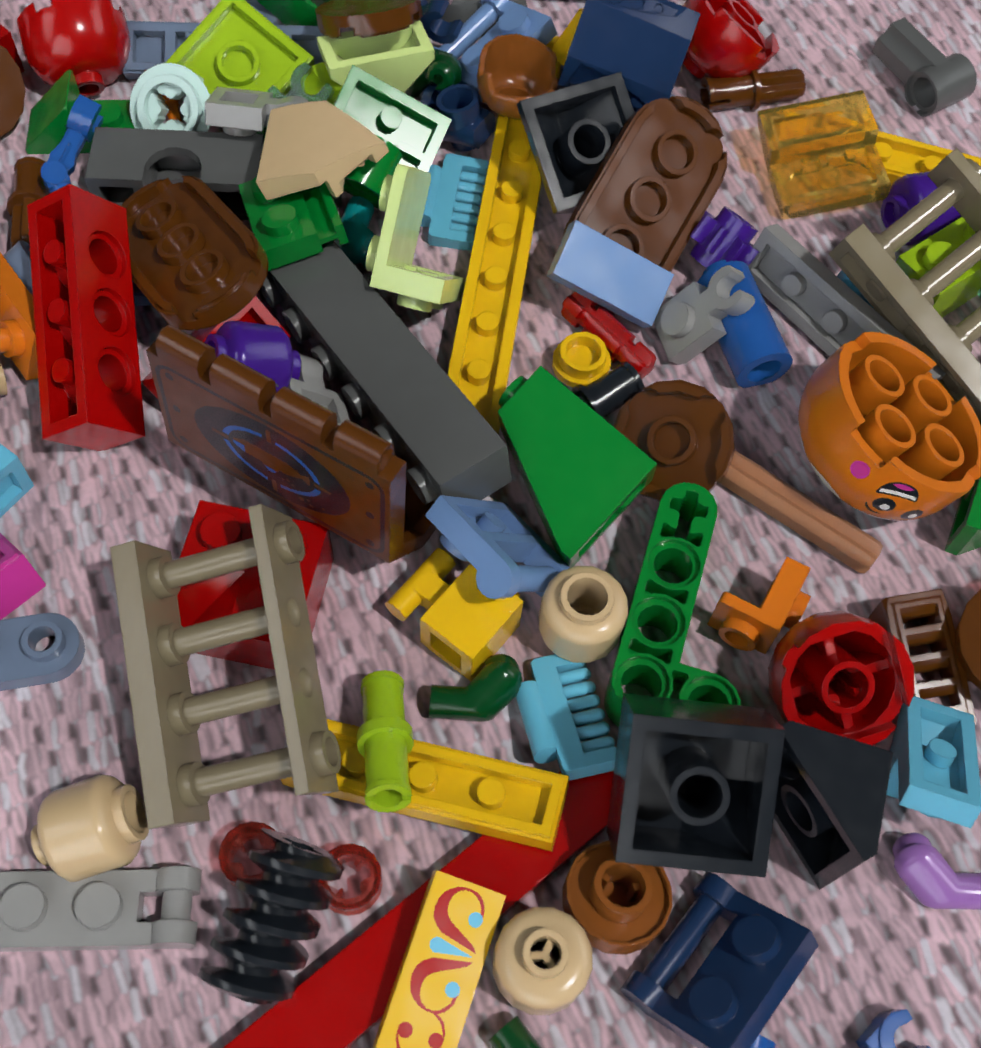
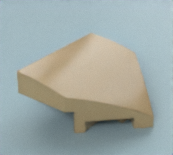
(312, 147)

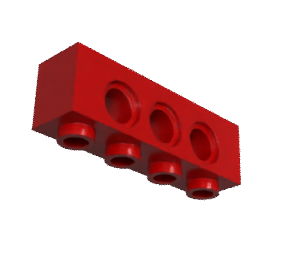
(84, 320)

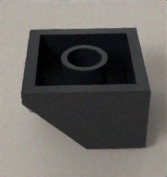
(694, 785)

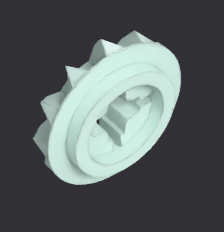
(174, 82)

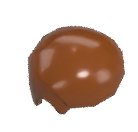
(515, 70)

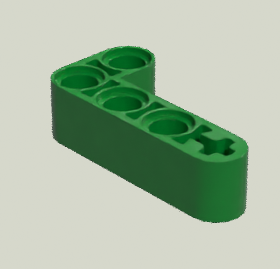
(668, 607)

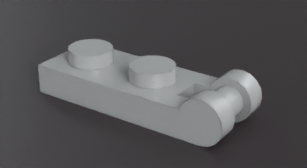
(98, 912)

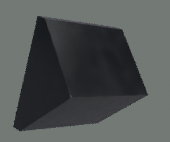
(573, 134)
(831, 799)

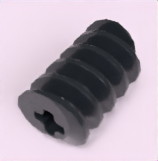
(273, 921)

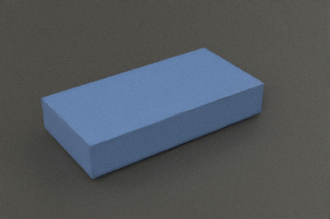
(610, 274)

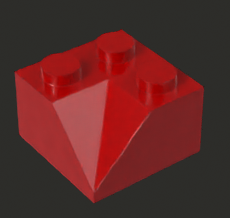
(241, 590)

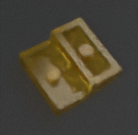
(822, 155)

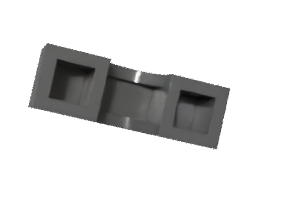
(132, 158)

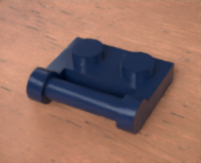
(738, 980)

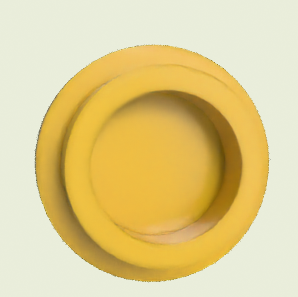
(581, 359)

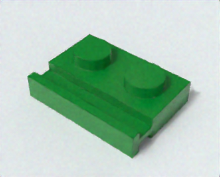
(293, 223)

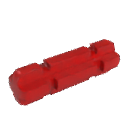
(618, 339)

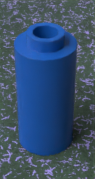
(752, 339)

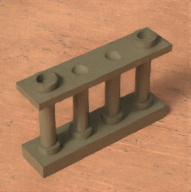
(908, 302)
(159, 683)

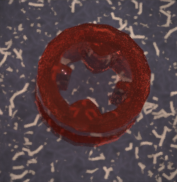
(234, 841)
(369, 887)

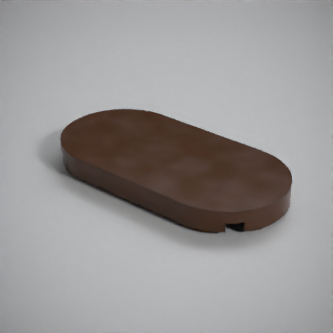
(656, 179)
(192, 253)

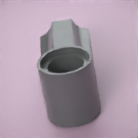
(928, 75)

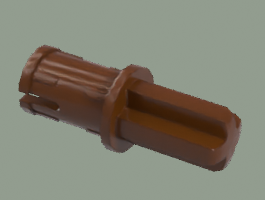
(752, 89)
(27, 189)

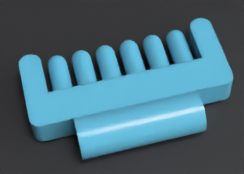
(454, 201)
(552, 726)

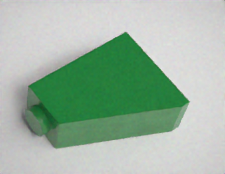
(570, 461)

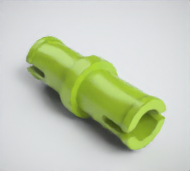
(385, 742)

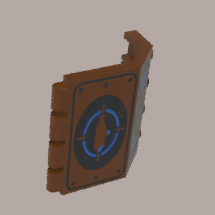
(287, 446)

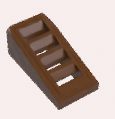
(937, 631)

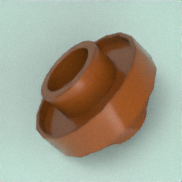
(616, 901)

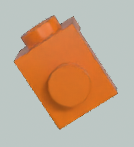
(756, 627)

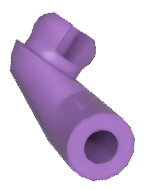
(931, 876)

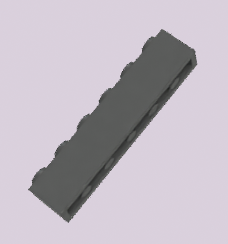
(389, 377)

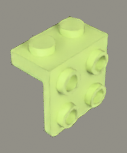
(392, 253)

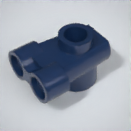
(469, 122)

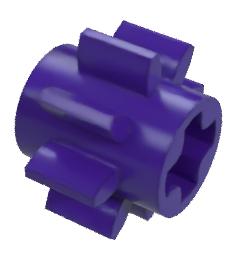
(723, 238)

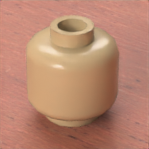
(582, 614)
(89, 828)
(522, 981)

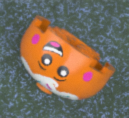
(888, 430)

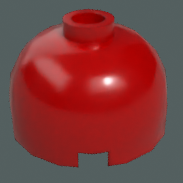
(76, 37)
(727, 40)
(841, 676)

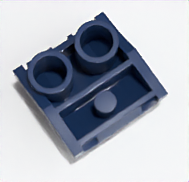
(635, 38)

